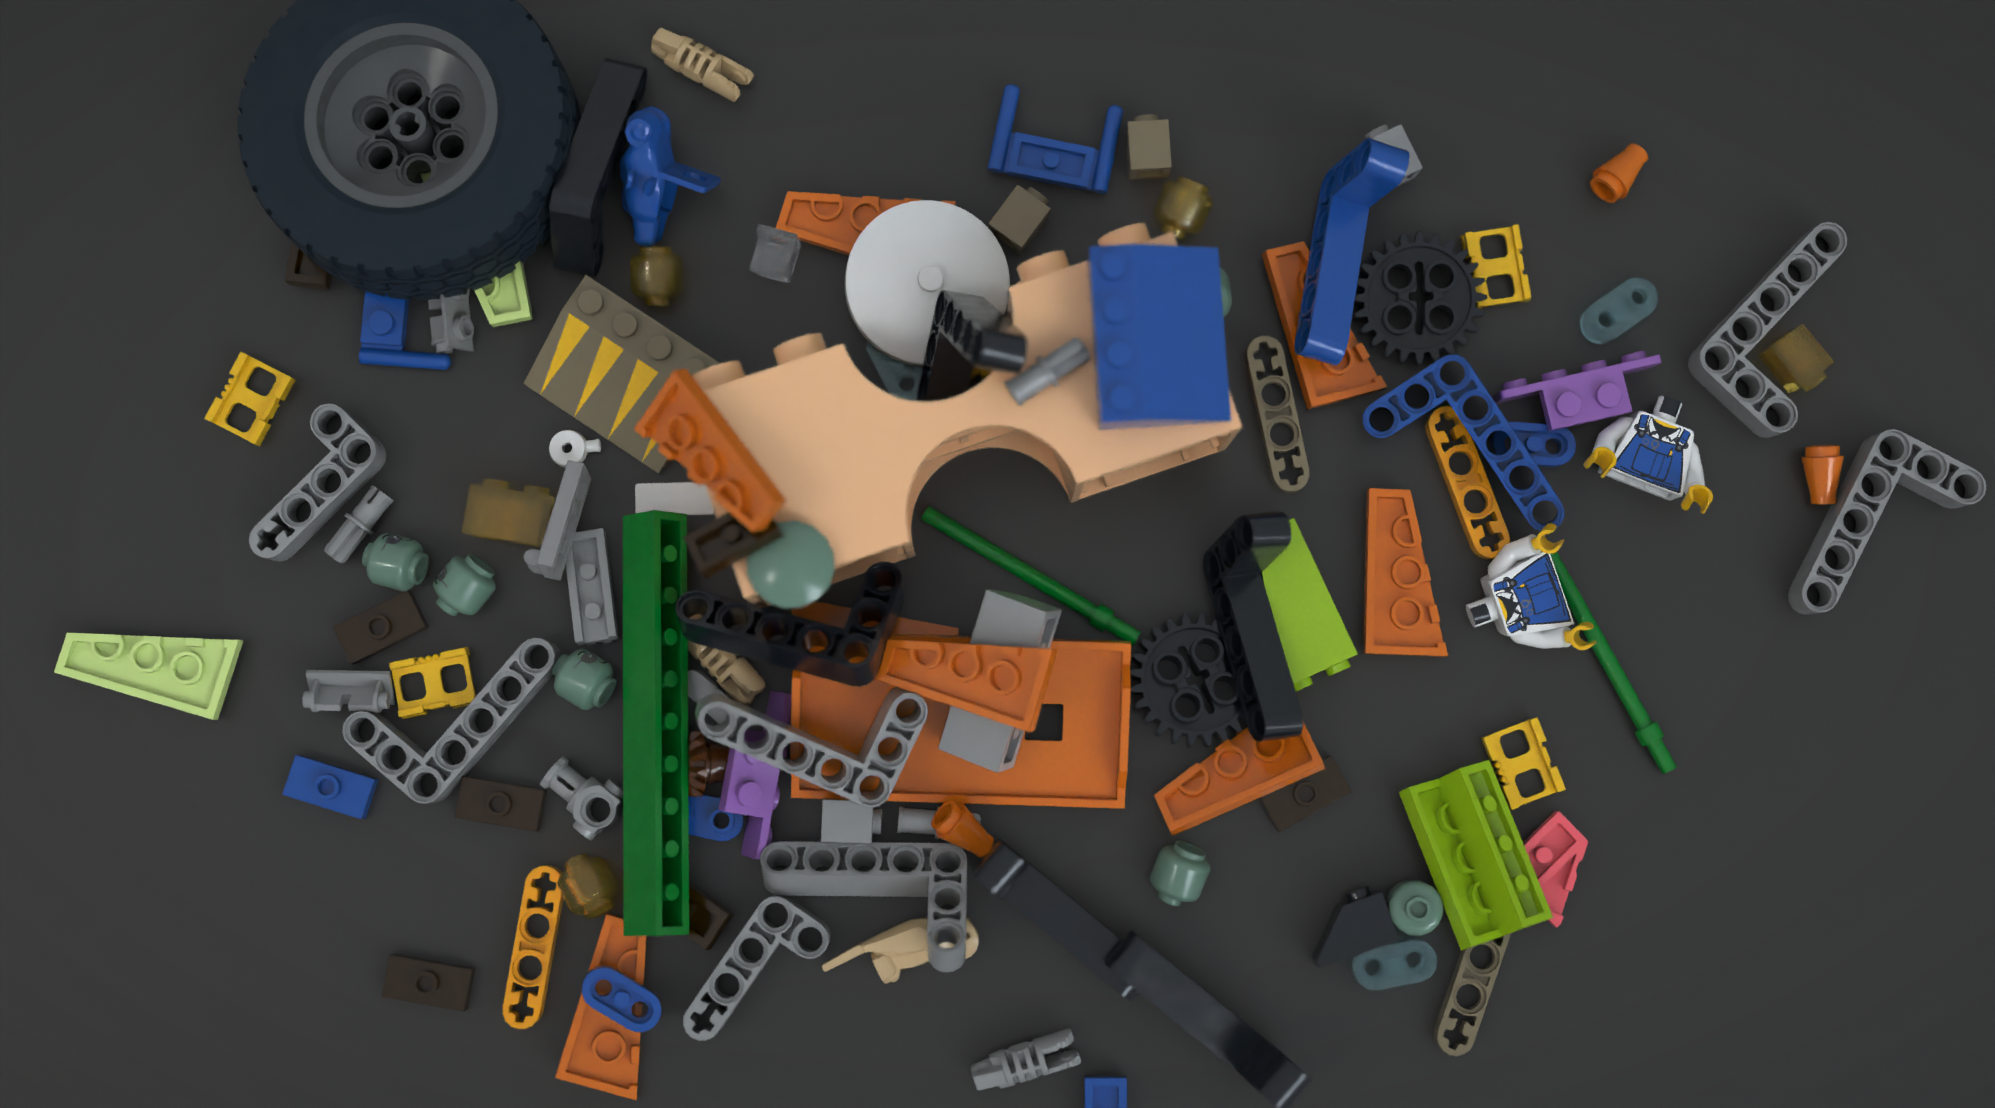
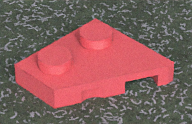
(1555, 855)

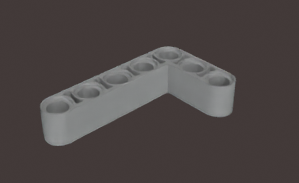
(1757, 323)
(1867, 509)
(463, 729)
(818, 751)
(881, 881)

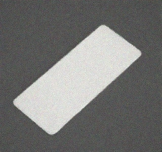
(673, 497)

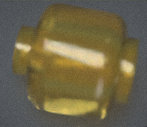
(1183, 207)
(656, 275)
(588, 886)

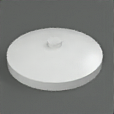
(905, 264)

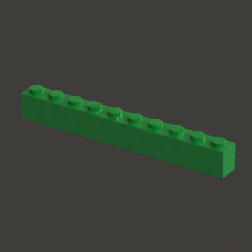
(655, 726)

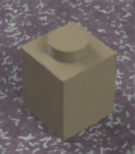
(1148, 147)
(1020, 218)

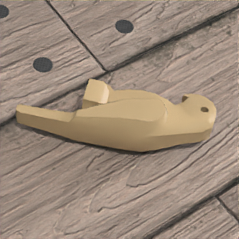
(900, 948)

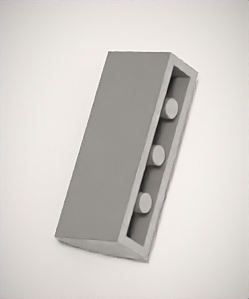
(1002, 621)

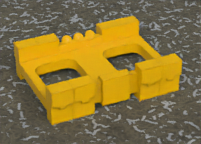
(1511, 264)
(238, 392)
(435, 694)
(1536, 757)

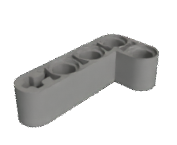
(313, 489)
(748, 970)

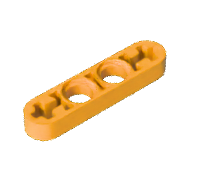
(1461, 484)
(527, 945)

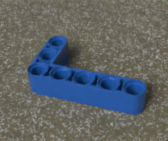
(1338, 243)
(1479, 430)

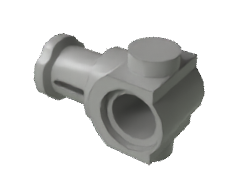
(582, 797)

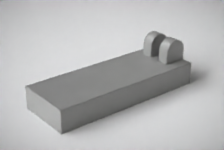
(562, 524)
(591, 589)

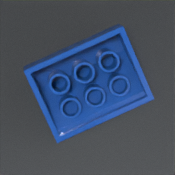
(1158, 335)

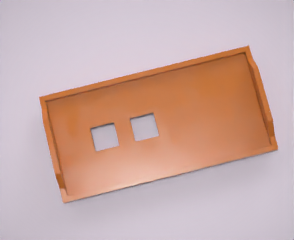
(1078, 771)

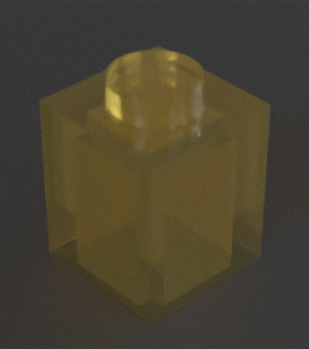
(1797, 360)

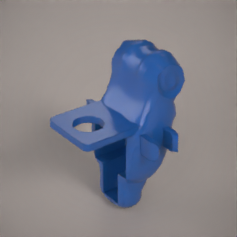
(653, 175)

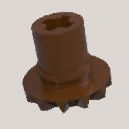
(705, 763)

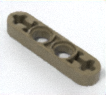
(1281, 414)
(1483, 980)

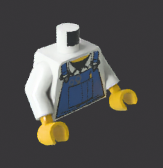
(1653, 455)
(1527, 596)

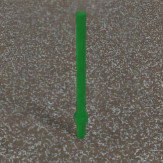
(1100, 616)
(1647, 732)

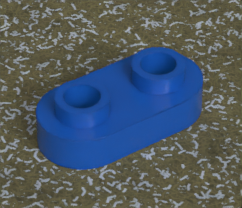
(1534, 439)
(702, 819)
(621, 997)

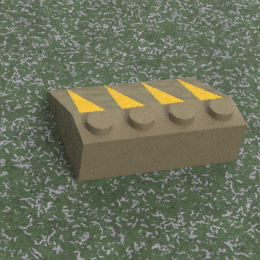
(609, 365)

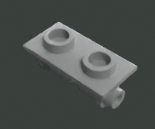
(454, 326)
(356, 688)

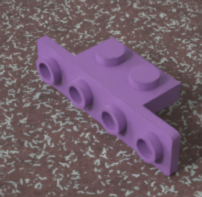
(1584, 396)
(752, 784)

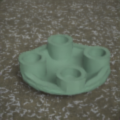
(792, 568)

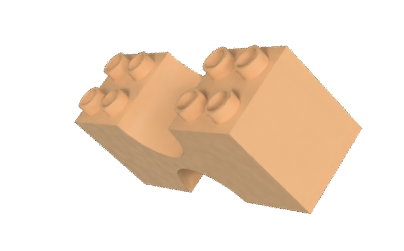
(861, 456)

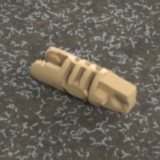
(700, 63)
(731, 670)

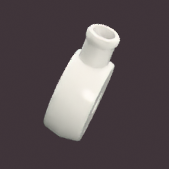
(579, 450)

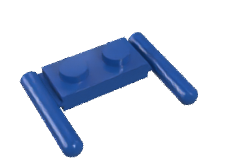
(1052, 159)
(385, 336)

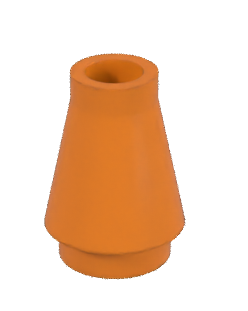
(1618, 174)
(1822, 471)
(959, 826)

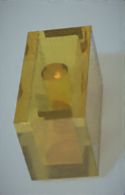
(508, 514)

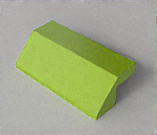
(1475, 855)

